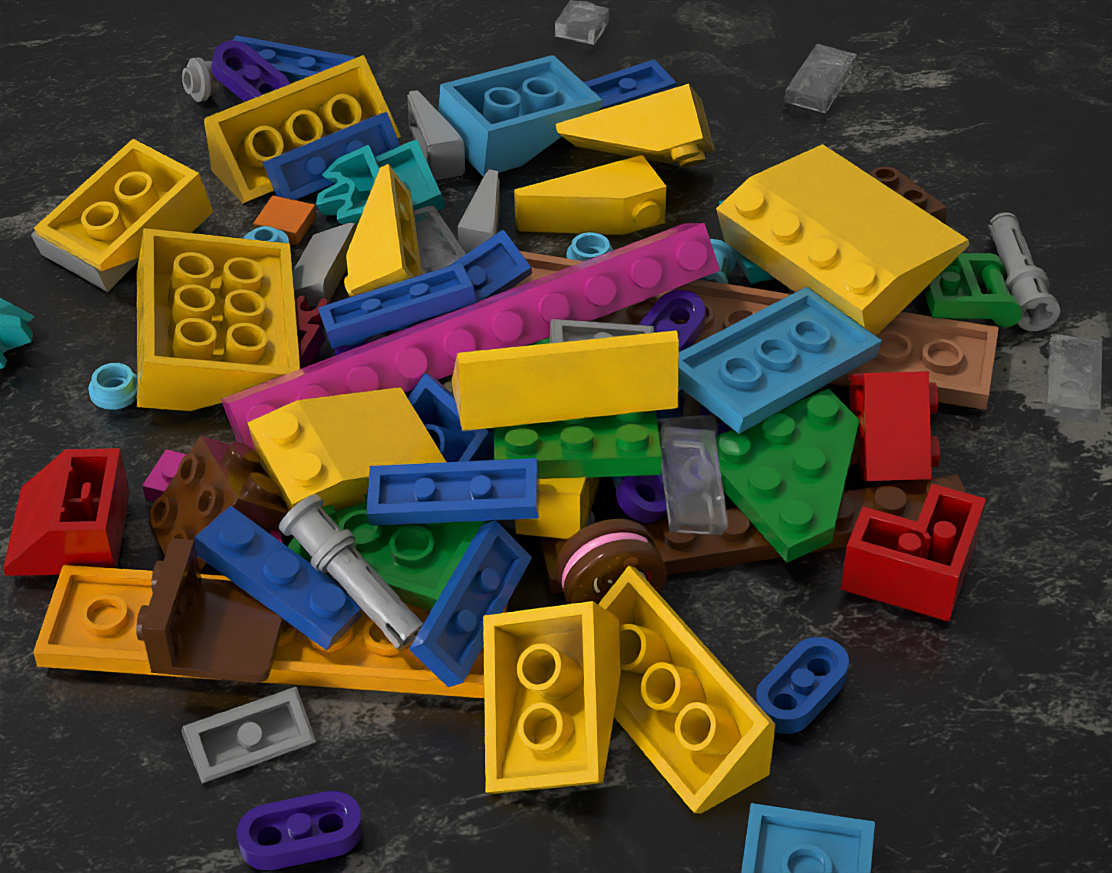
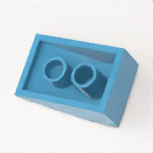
(514, 111)

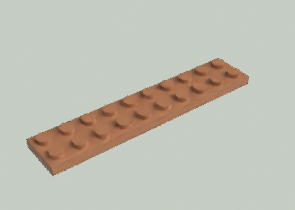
(951, 350)

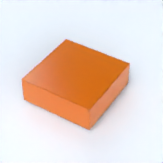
(288, 216)

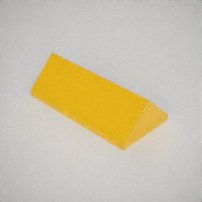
(287, 119)
(566, 380)
(683, 701)

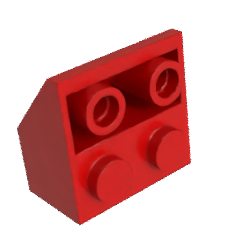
(70, 514)

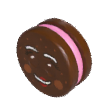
(599, 556)

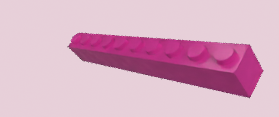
(498, 322)

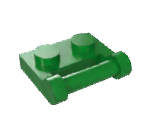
(958, 296)

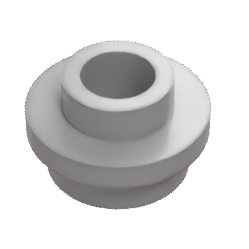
(199, 79)

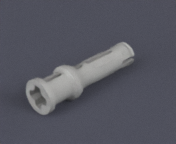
(1024, 279)
(335, 553)

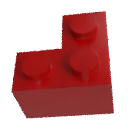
(894, 425)
(918, 561)

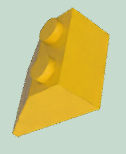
(660, 127)
(129, 193)
(333, 440)
(549, 696)

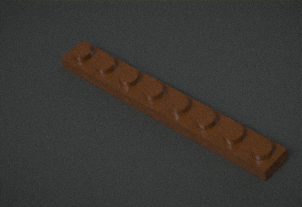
(744, 542)

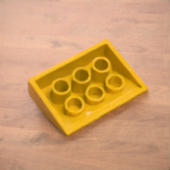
(839, 234)
(211, 318)

